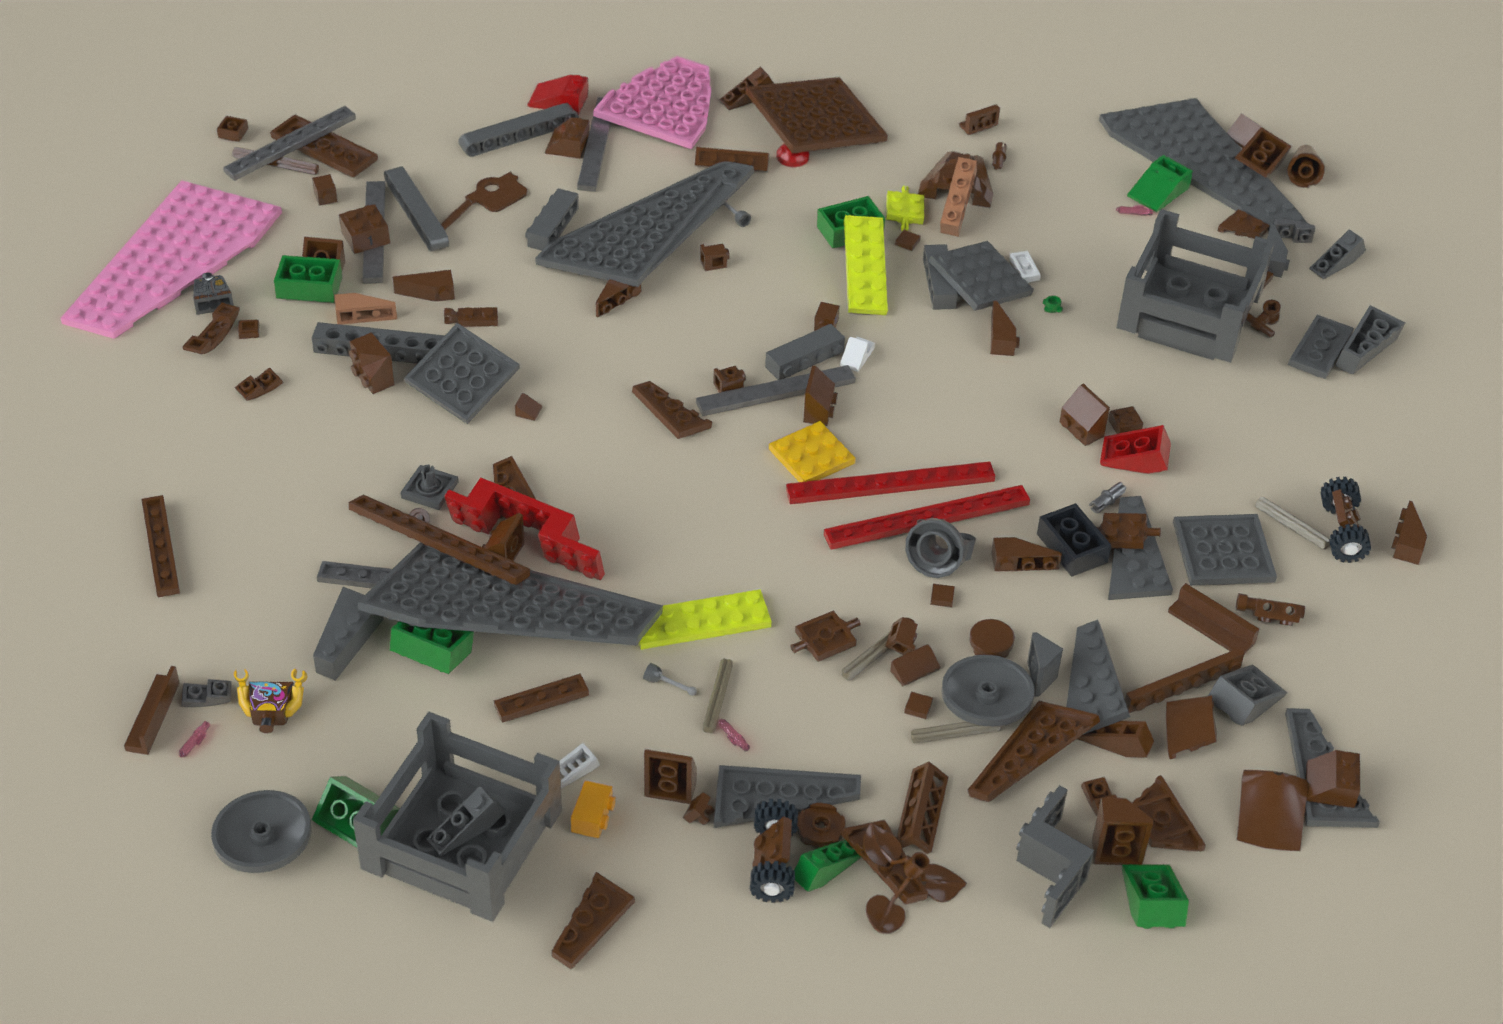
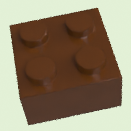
(232, 128)
(1125, 420)

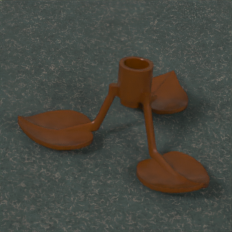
(939, 881)

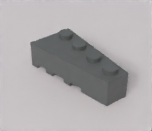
(1370, 338)
(343, 634)

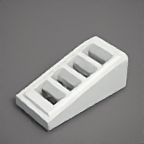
(584, 768)

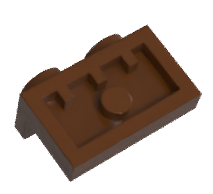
(981, 119)

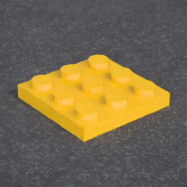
(812, 453)

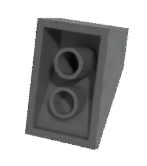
(1245, 694)

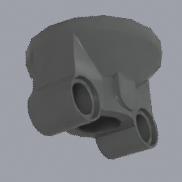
(928, 556)

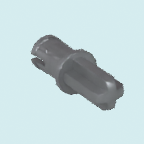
(1107, 497)

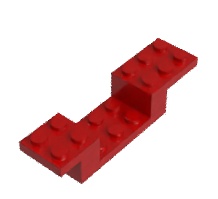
(557, 527)

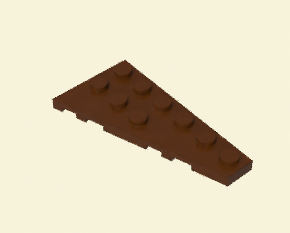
(1037, 738)

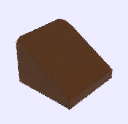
(527, 407)

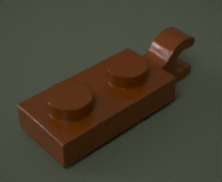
(472, 316)

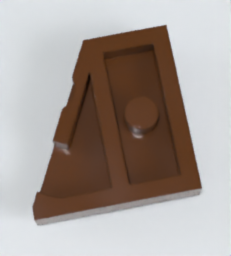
(1244, 225)

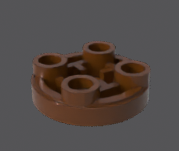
(992, 638)

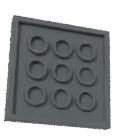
(981, 275)
(462, 373)
(1224, 549)

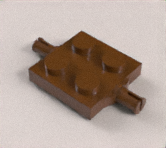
(1127, 530)
(825, 635)

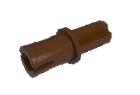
(999, 155)

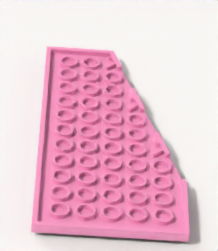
(179, 242)

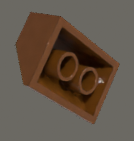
(1120, 833)

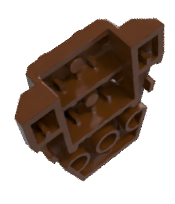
(942, 176)

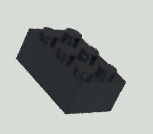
(1076, 538)

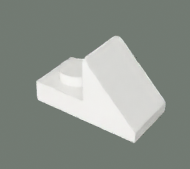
(857, 353)

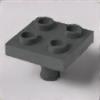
(429, 486)

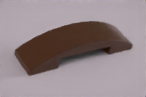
(215, 332)

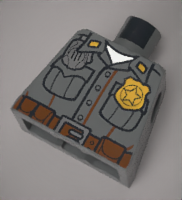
(210, 293)

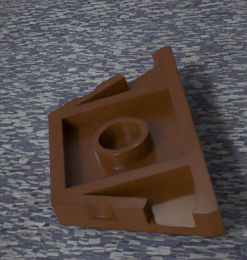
(1170, 822)

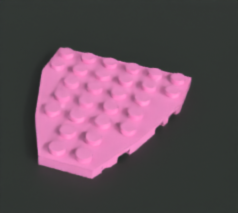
(663, 102)

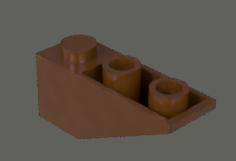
(737, 97)
(613, 295)
(1411, 537)
(1021, 555)

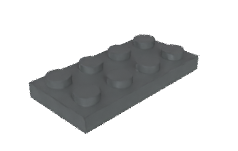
(1321, 346)

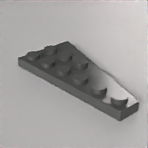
(1138, 571)
(1094, 678)
(1309, 743)
(745, 787)

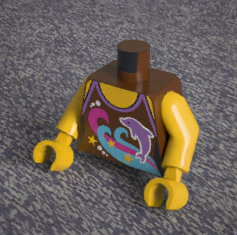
(270, 701)

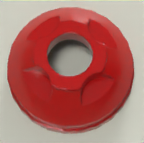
(791, 159)

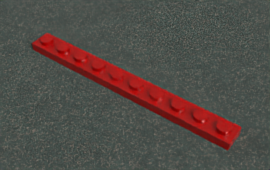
(890, 482)
(903, 521)

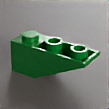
(824, 864)

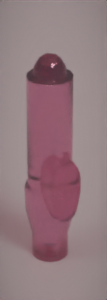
(1136, 210)
(733, 736)
(195, 739)

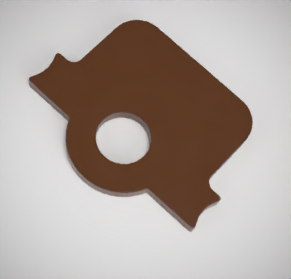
(508, 192)

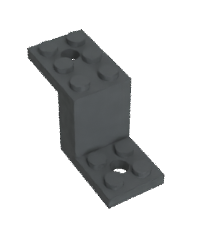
(1054, 855)

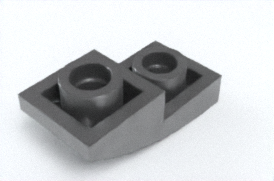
(1297, 230)
(212, 694)

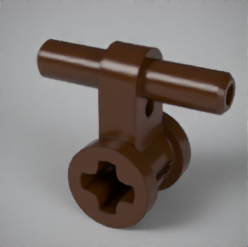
(1269, 316)

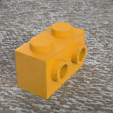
(592, 809)

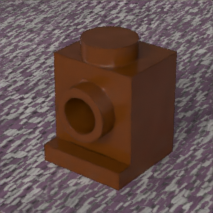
(714, 256)
(728, 379)
(902, 635)

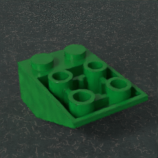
(1161, 183)

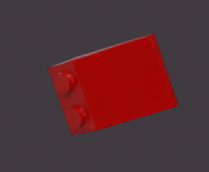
(566, 89)
(1137, 450)

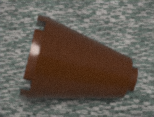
(1305, 167)

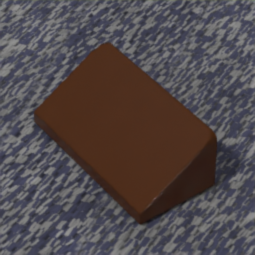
(914, 665)

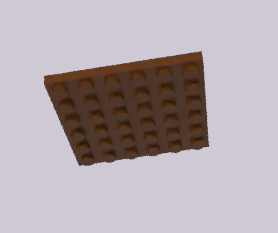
(816, 114)

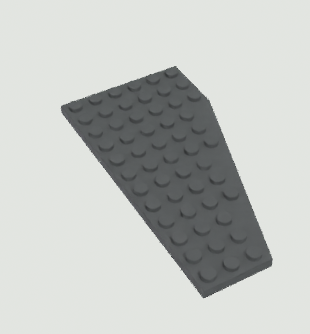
(451, 594)

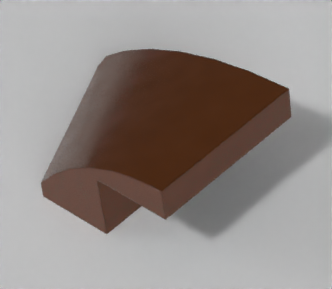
(1190, 724)

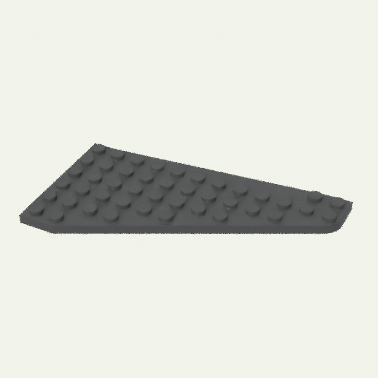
(1198, 142)
(643, 234)

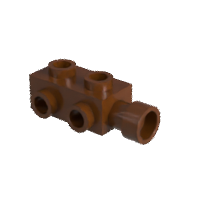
(1276, 609)

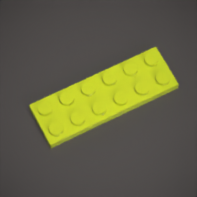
(865, 265)
(708, 619)

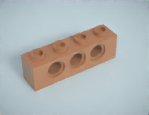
(958, 196)

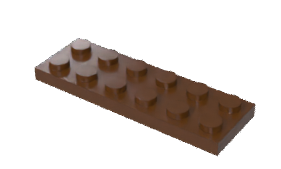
(330, 148)

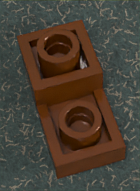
(254, 388)
(1094, 790)

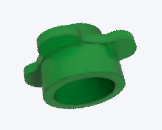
(1052, 304)

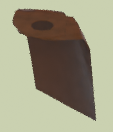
(1272, 809)

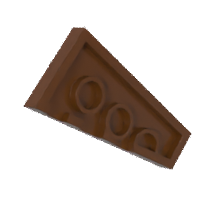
(670, 411)
(891, 874)
(597, 912)

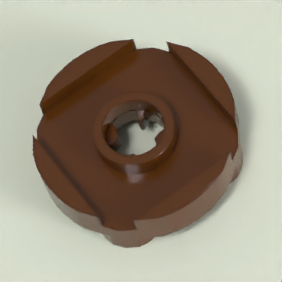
(820, 837)

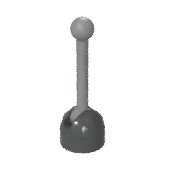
(741, 217)
(654, 673)

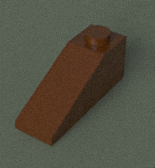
(427, 286)
(1002, 333)
(1122, 738)

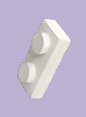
(1025, 266)

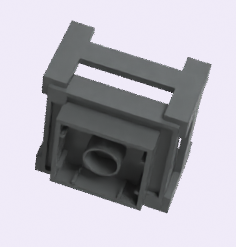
(1189, 302)
(482, 867)

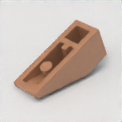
(362, 308)

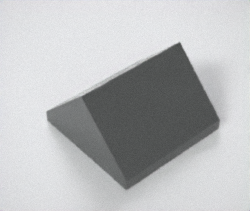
(1043, 662)

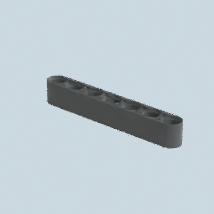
(515, 130)
(416, 208)

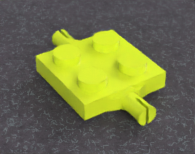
(905, 207)

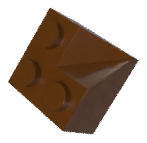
(371, 363)

